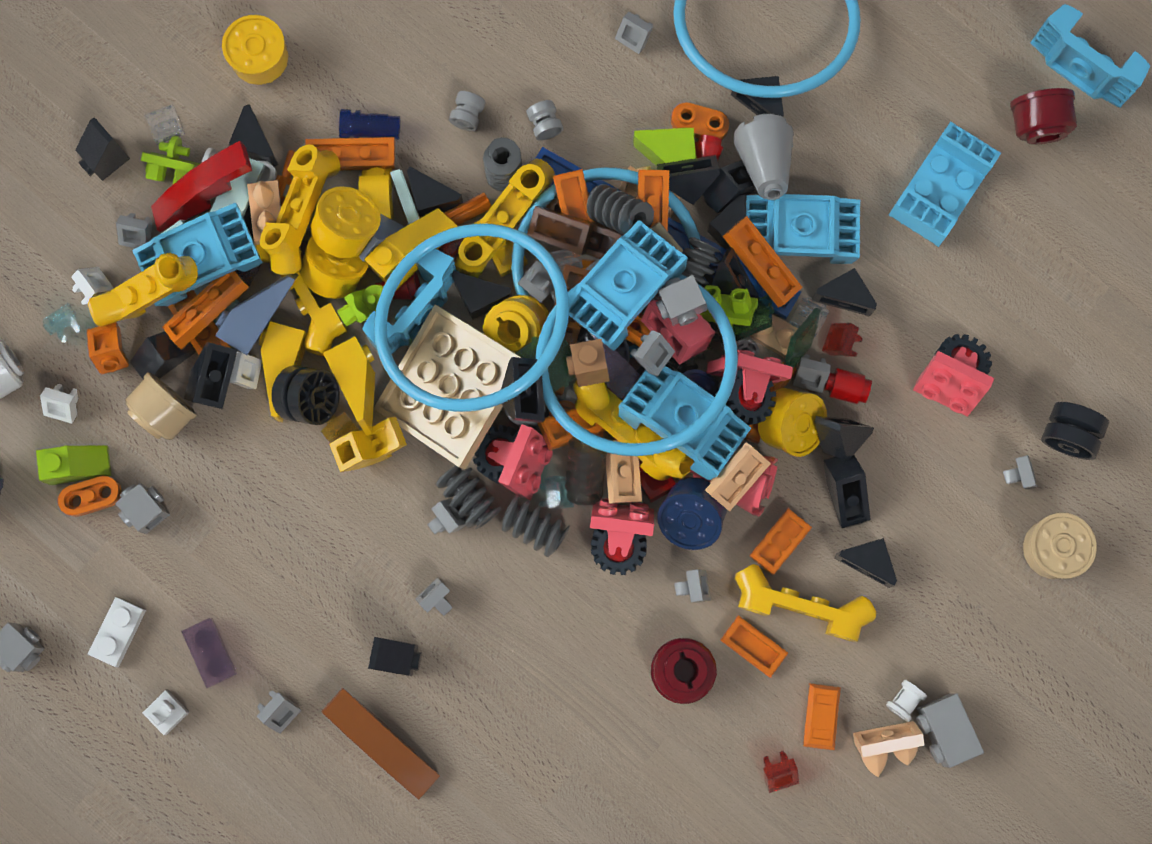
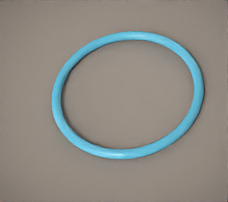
(768, 91)
(603, 173)
(522, 383)
(665, 444)

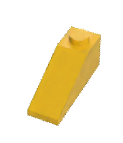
(399, 244)
(280, 349)
(356, 378)

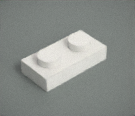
(116, 632)

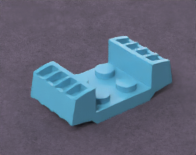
(1082, 64)
(944, 184)
(809, 225)
(216, 243)
(437, 271)
(624, 283)
(673, 403)

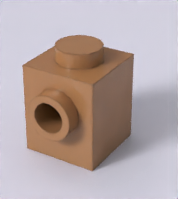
(588, 363)

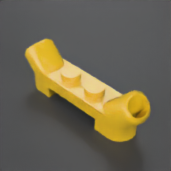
(507, 211)
(285, 236)
(144, 289)
(324, 323)
(601, 406)
(842, 622)

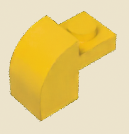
(378, 186)
(360, 451)

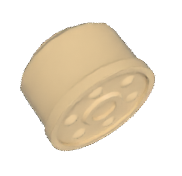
(158, 408)
(1060, 546)

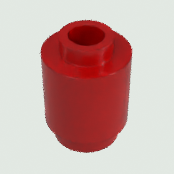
(848, 386)

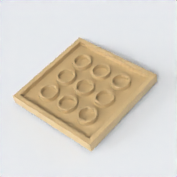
(451, 363)

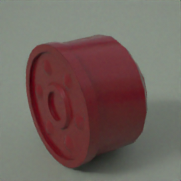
(1044, 115)
(683, 670)

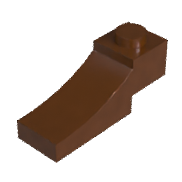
(571, 232)

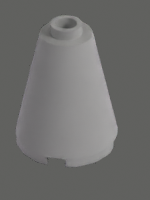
(766, 153)

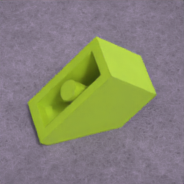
(665, 144)
(72, 463)

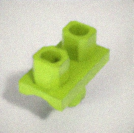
(158, 163)
(360, 304)
(737, 306)

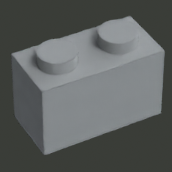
(949, 731)

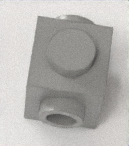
(681, 301)
(141, 507)
(19, 648)

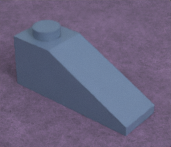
(249, 318)

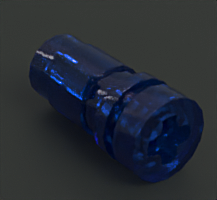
(368, 125)

